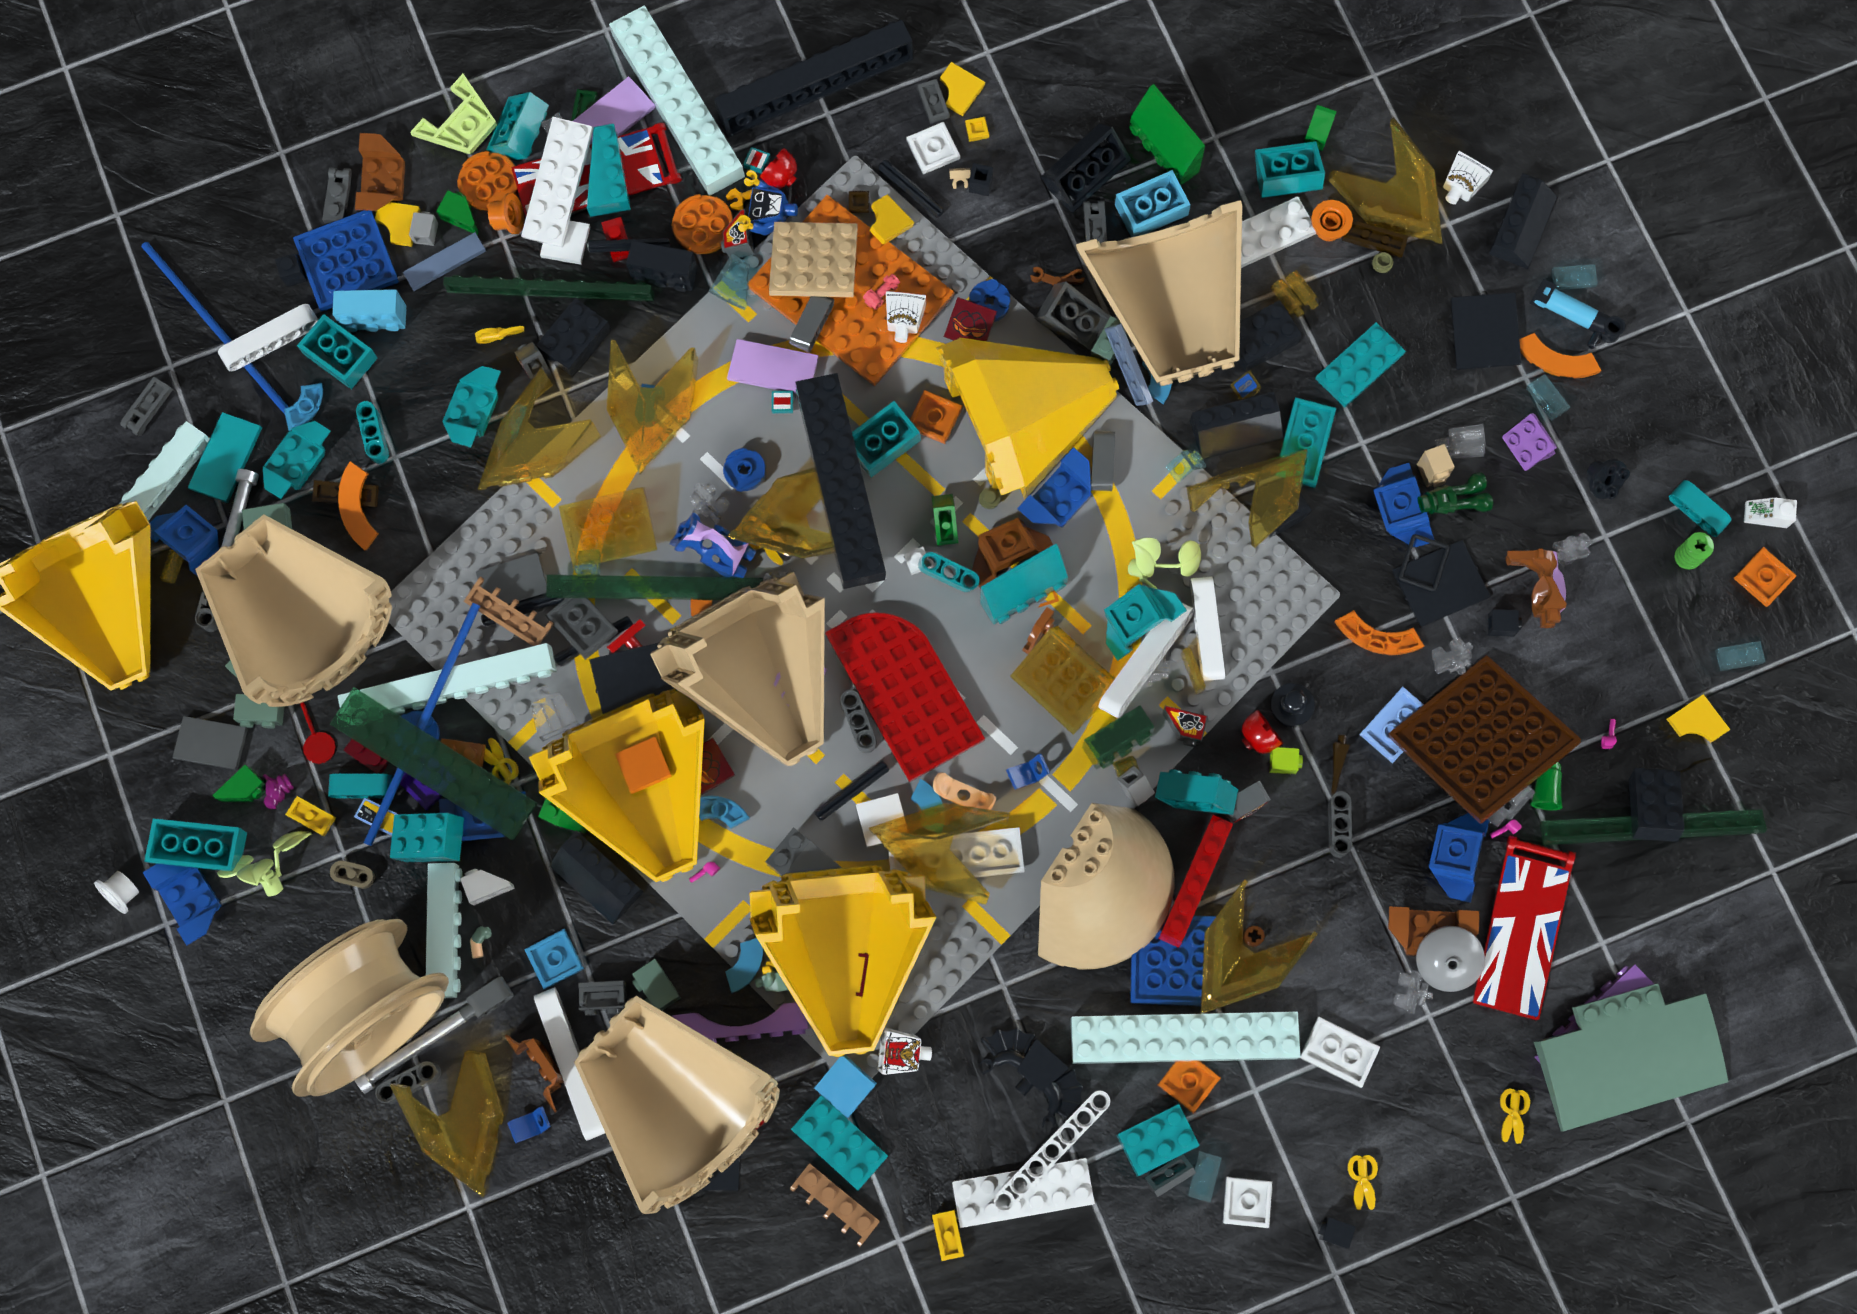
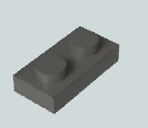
(933, 101)
(1170, 1175)

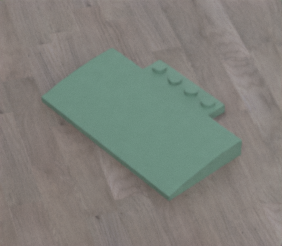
(1630, 1055)

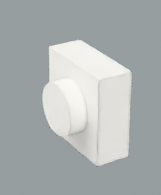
(912, 559)

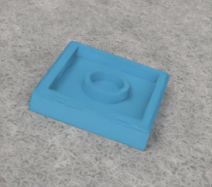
(554, 959)
(845, 1085)

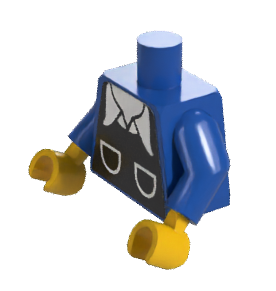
(766, 207)

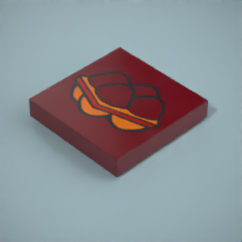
(970, 321)
(714, 767)

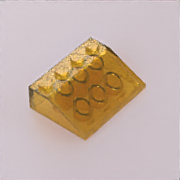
(608, 527)
(1063, 679)

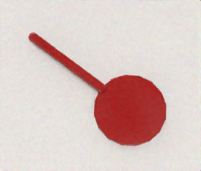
(318, 746)

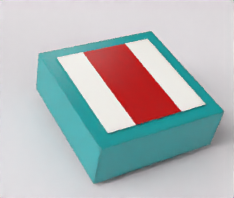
(756, 160)
(782, 402)

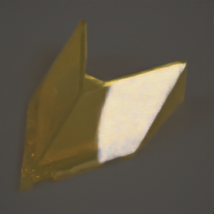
(1403, 203)
(649, 416)
(532, 453)
(1275, 491)
(780, 518)
(924, 841)
(1233, 970)
(466, 1135)

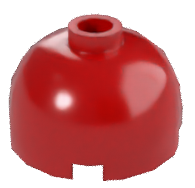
(780, 170)
(1259, 734)

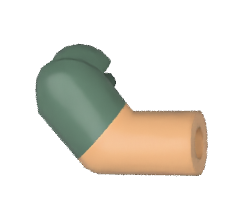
(476, 941)

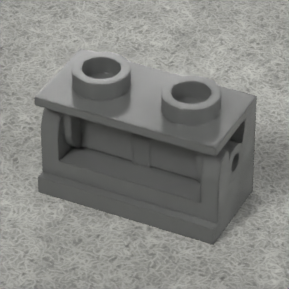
(602, 996)

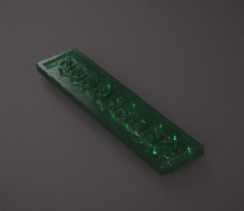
(433, 763)

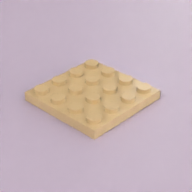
(813, 259)

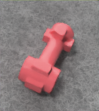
(874, 299)

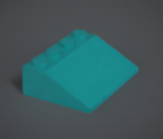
(1024, 585)

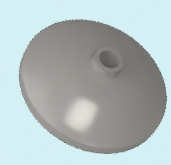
(1448, 945)

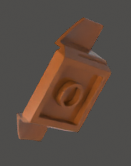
(381, 173)
(1005, 547)
(1413, 925)
(548, 1070)

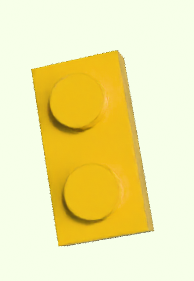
(310, 816)
(948, 1235)

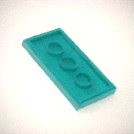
(1309, 429)
(223, 456)

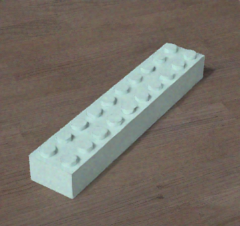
(677, 100)
(1185, 1037)

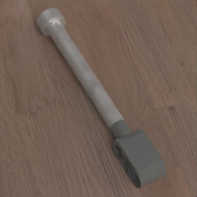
(246, 480)
(479, 1004)

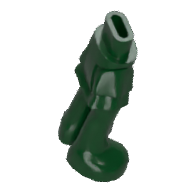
(1445, 498)

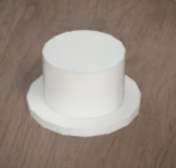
(117, 891)

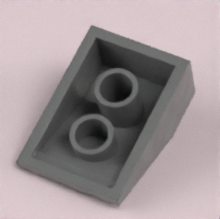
(1072, 316)
(799, 855)

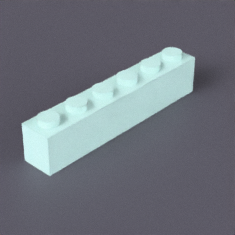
(167, 469)
(443, 923)

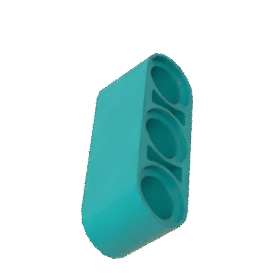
(370, 423)
(1700, 508)
(959, 572)
(358, 786)

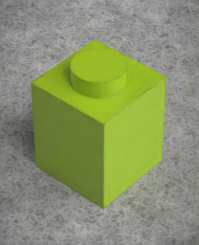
(1285, 761)

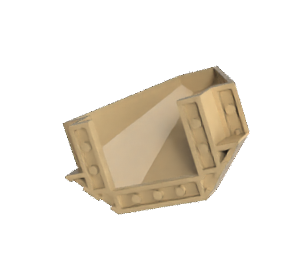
(731, 660)

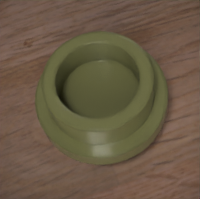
(1382, 262)
(989, 498)

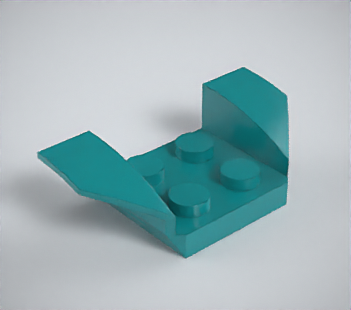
(472, 406)
(295, 458)
(1138, 614)

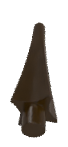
(1340, 751)

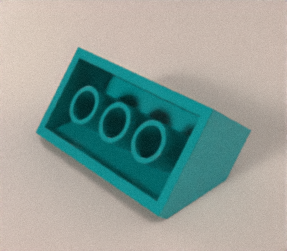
(195, 845)

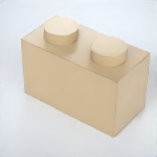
(1435, 466)

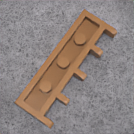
(507, 615)
(837, 1202)

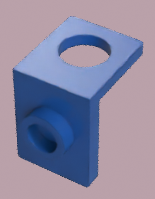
(1027, 773)
(529, 1125)

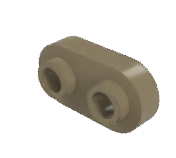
(352, 875)

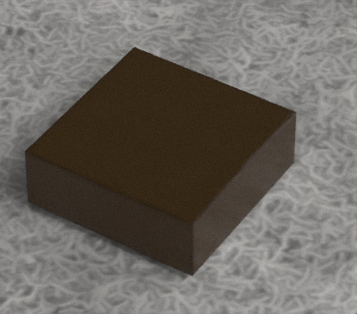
(859, 201)

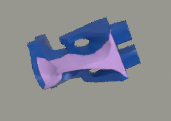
(693, 533)

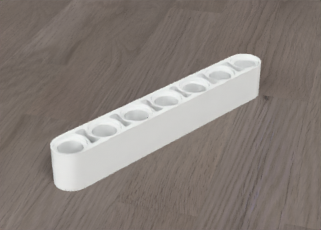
(1143, 664)
(566, 1052)
(1062, 1145)

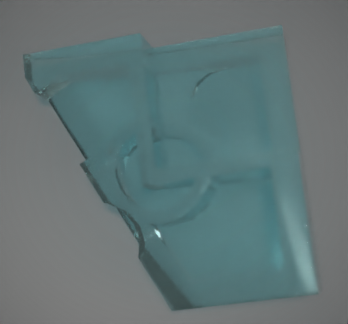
(732, 282)

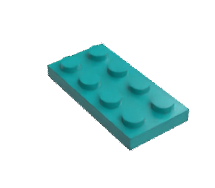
(1360, 365)
(839, 1142)

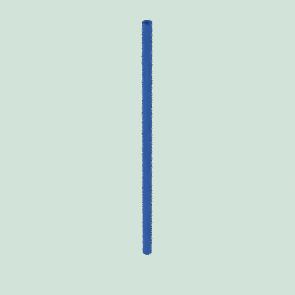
(211, 322)
(424, 719)

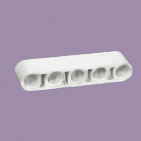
(268, 337)
(1207, 628)

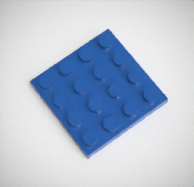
(345, 257)
(1168, 973)

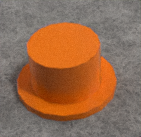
(507, 214)
(1331, 220)

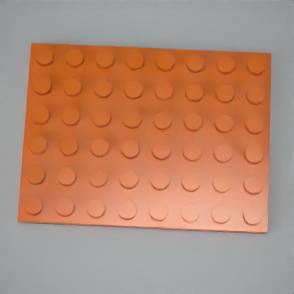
(853, 329)

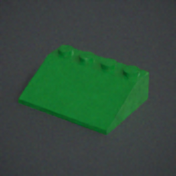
(1167, 136)

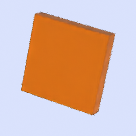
(935, 416)
(1765, 576)
(643, 765)
(1189, 1083)

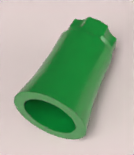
(1548, 790)

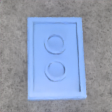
(1391, 716)

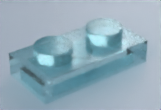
(1574, 277)
(1548, 397)
(1740, 656)
(1205, 1177)

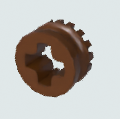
(1248, 939)

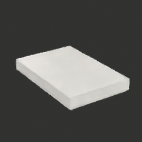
(1339, 1052)

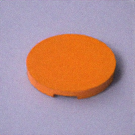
(486, 179)
(701, 223)

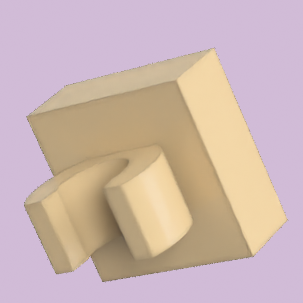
(959, 174)

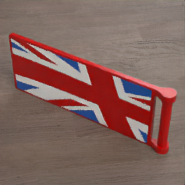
(639, 162)
(1523, 930)

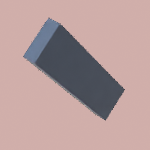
(444, 261)
(1128, 364)

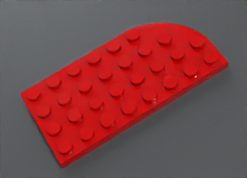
(905, 691)

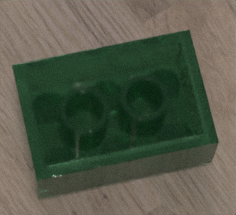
(1118, 738)

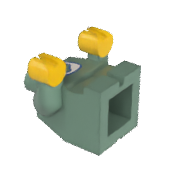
(770, 979)

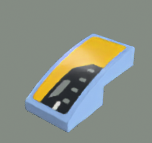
(368, 811)

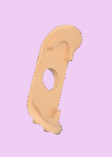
(949, 787)

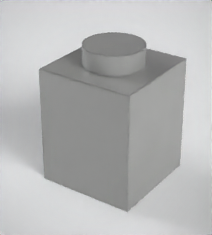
(423, 228)
(1135, 786)

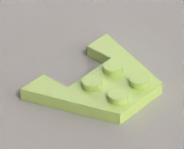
(466, 125)

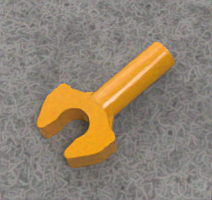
(742, 197)

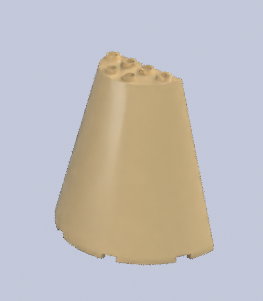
(1176, 292)
(292, 612)
(1105, 890)
(671, 1102)

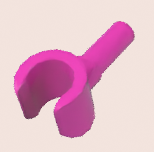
(1609, 741)
(1513, 827)
(710, 868)

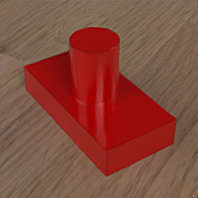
(615, 230)
(628, 638)

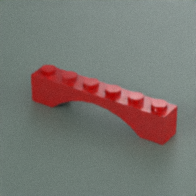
(1195, 881)

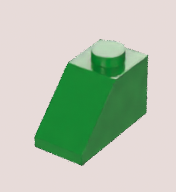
(1320, 126)
(457, 211)
(945, 519)
(242, 787)
(558, 817)

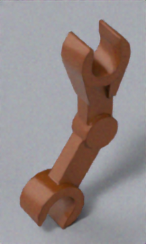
(1069, 278)

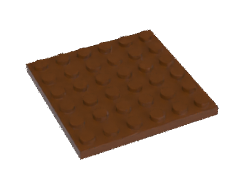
(1484, 739)

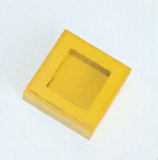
(977, 129)

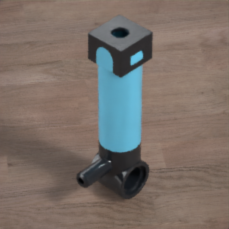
(1579, 313)

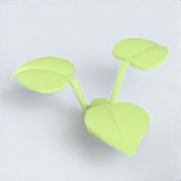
(1149, 550)
(261, 871)

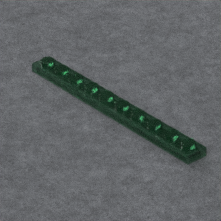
(544, 288)
(645, 587)
(1621, 827)

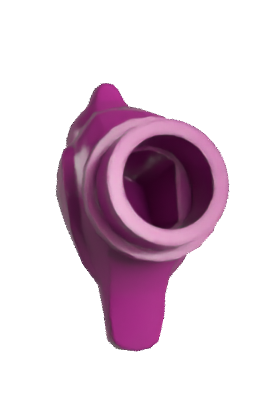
(276, 790)

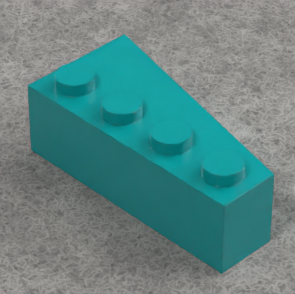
(607, 180)

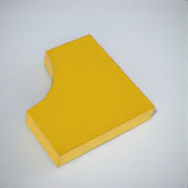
(962, 88)
(398, 220)
(890, 220)
(1699, 718)

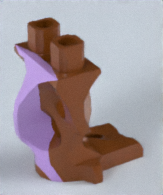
(1550, 590)

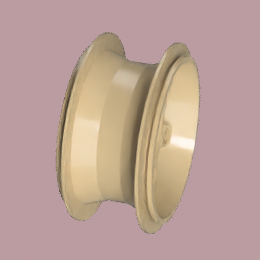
(348, 1006)

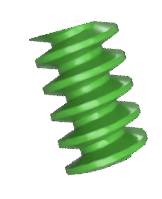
(1694, 550)

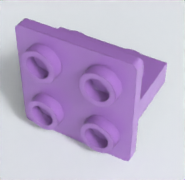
(1529, 442)

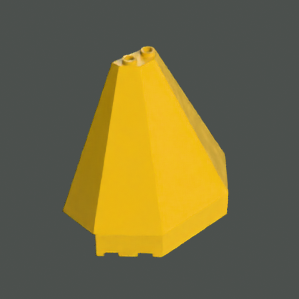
(1025, 405)
(88, 594)
(652, 826)
(813, 936)

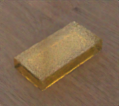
(1193, 670)

